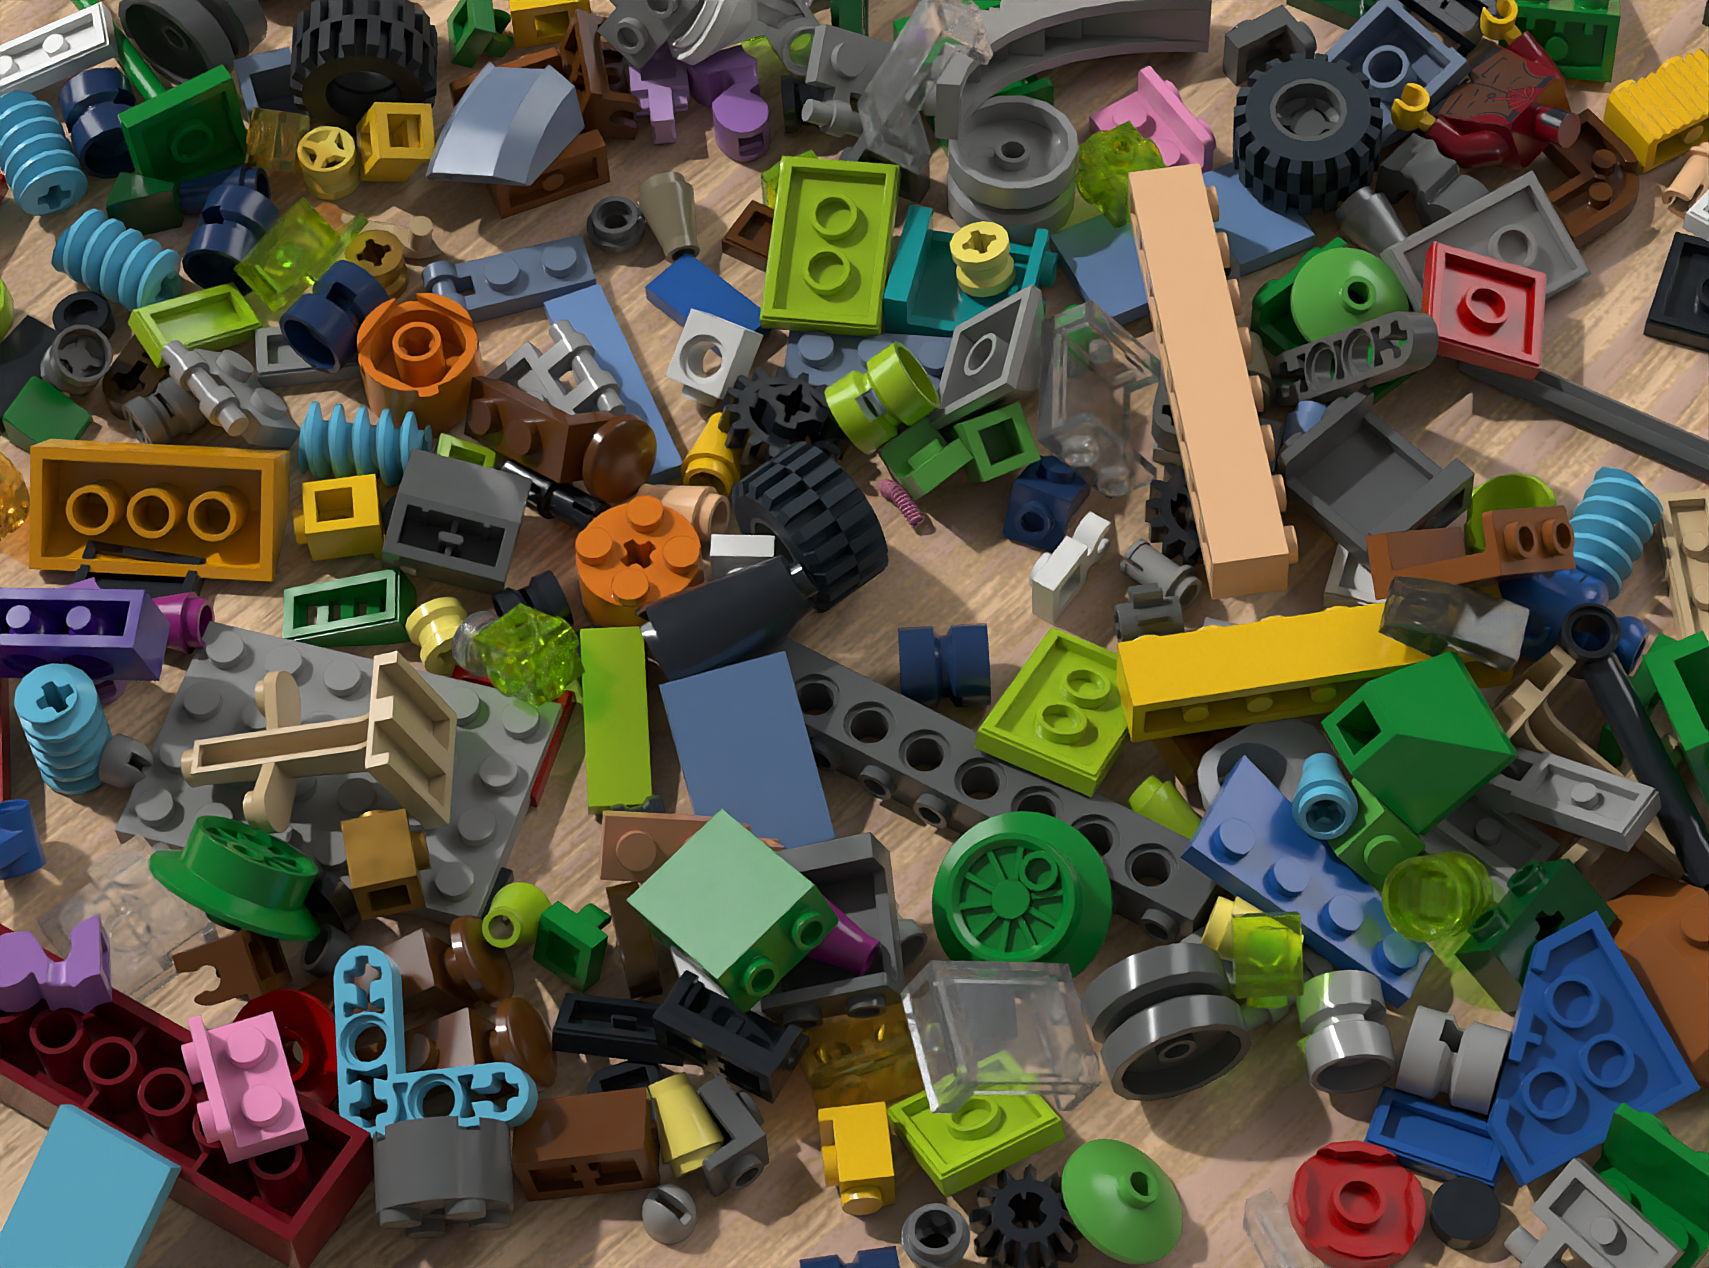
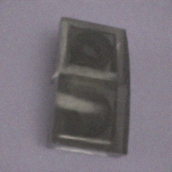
(1444, 615)

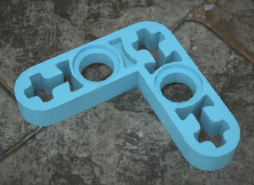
(404, 1090)

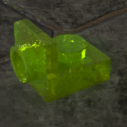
(1267, 958)

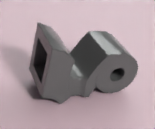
(1429, 176)

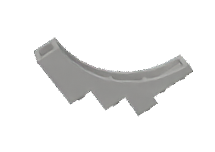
(1054, 33)

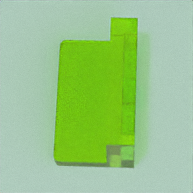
(295, 253)

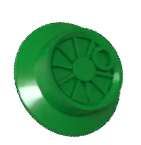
(241, 879)
(1023, 894)

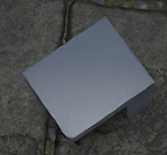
(266, 81)

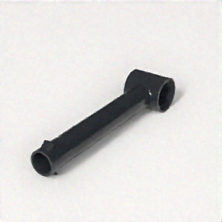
(1637, 735)

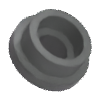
(613, 213)

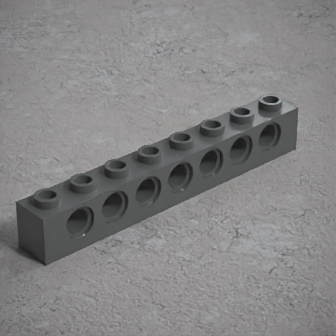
(941, 797)

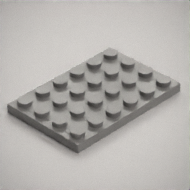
(494, 766)

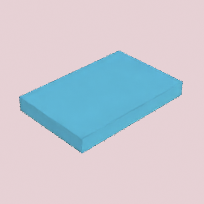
(86, 1198)

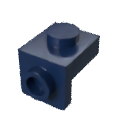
(1043, 503)

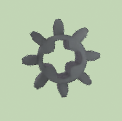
(1147, 614)

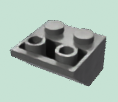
(455, 522)

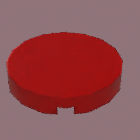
(1356, 1206)

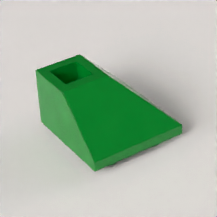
(1421, 739)

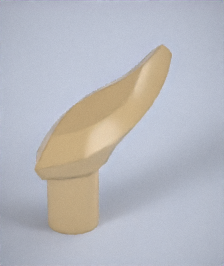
(416, 239)

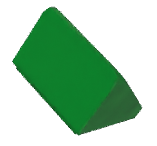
(43, 414)

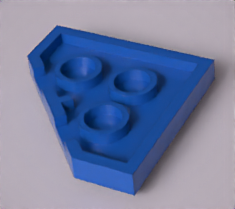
(1578, 1052)

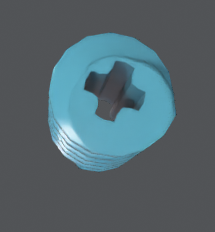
(38, 156)
(117, 262)
(358, 445)
(1613, 525)
(63, 726)

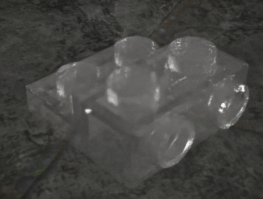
(138, 915)

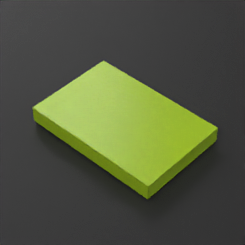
(830, 246)
(1060, 714)

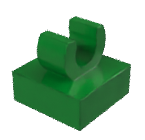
(477, 29)
(572, 943)

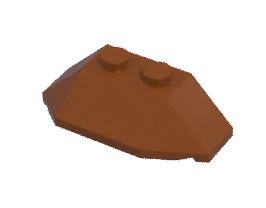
(1666, 945)

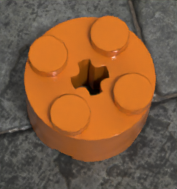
(420, 360)
(634, 558)

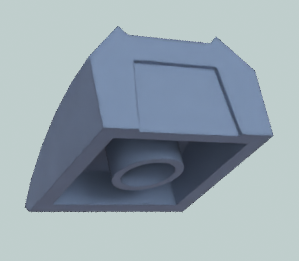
(1395, 52)
(507, 127)

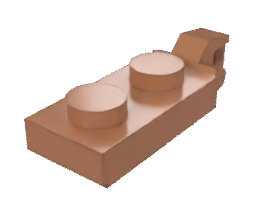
(641, 842)

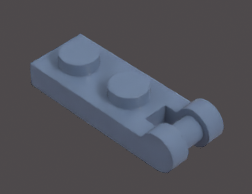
(513, 279)

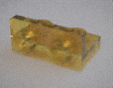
(862, 1060)

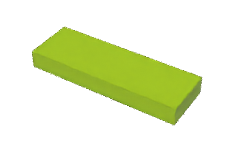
(615, 717)

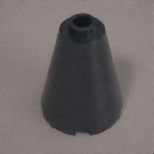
(728, 617)

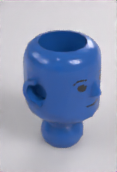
(1551, 599)

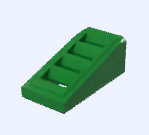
(374, 628)

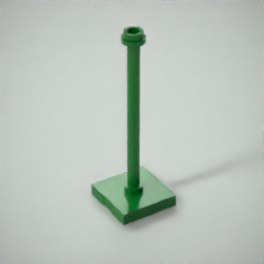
(183, 129)

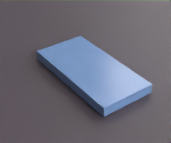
(1105, 259)

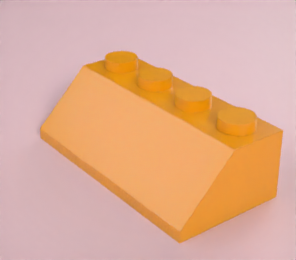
(158, 498)

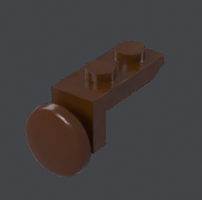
(601, 449)
(436, 972)
(470, 1039)

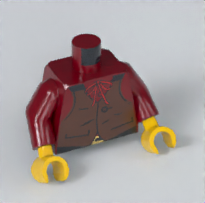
(1501, 109)

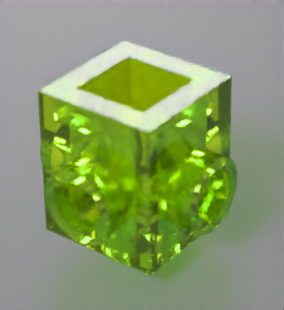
(1105, 168)
(530, 655)

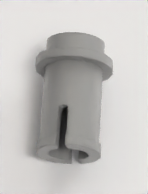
(1154, 567)

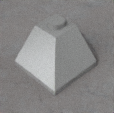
(992, 359)

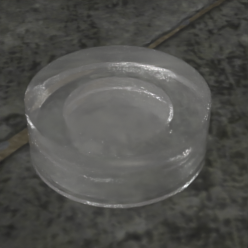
(463, 646)

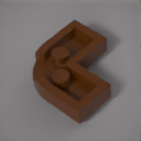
(1601, 181)

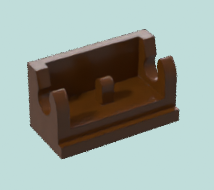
(598, 79)
(242, 961)
(587, 1145)

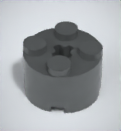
(442, 1175)

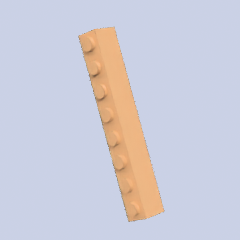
(1209, 384)

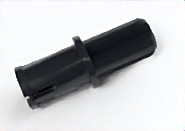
(557, 499)

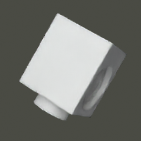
(700, 334)

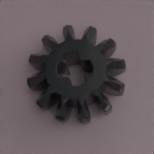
(1019, 1202)

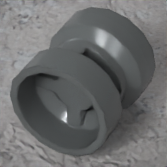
(81, 349)
(164, 414)

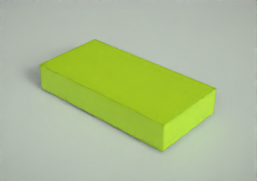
(199, 320)

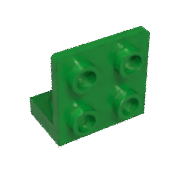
(1574, 34)
(1659, 1179)

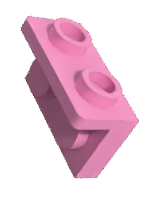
(1161, 116)
(247, 1086)

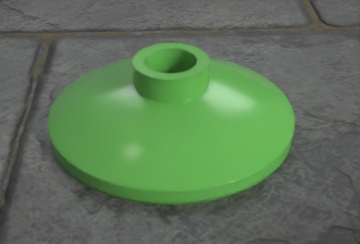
(1321, 296)
(1122, 1201)

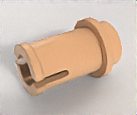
(1690, 182)

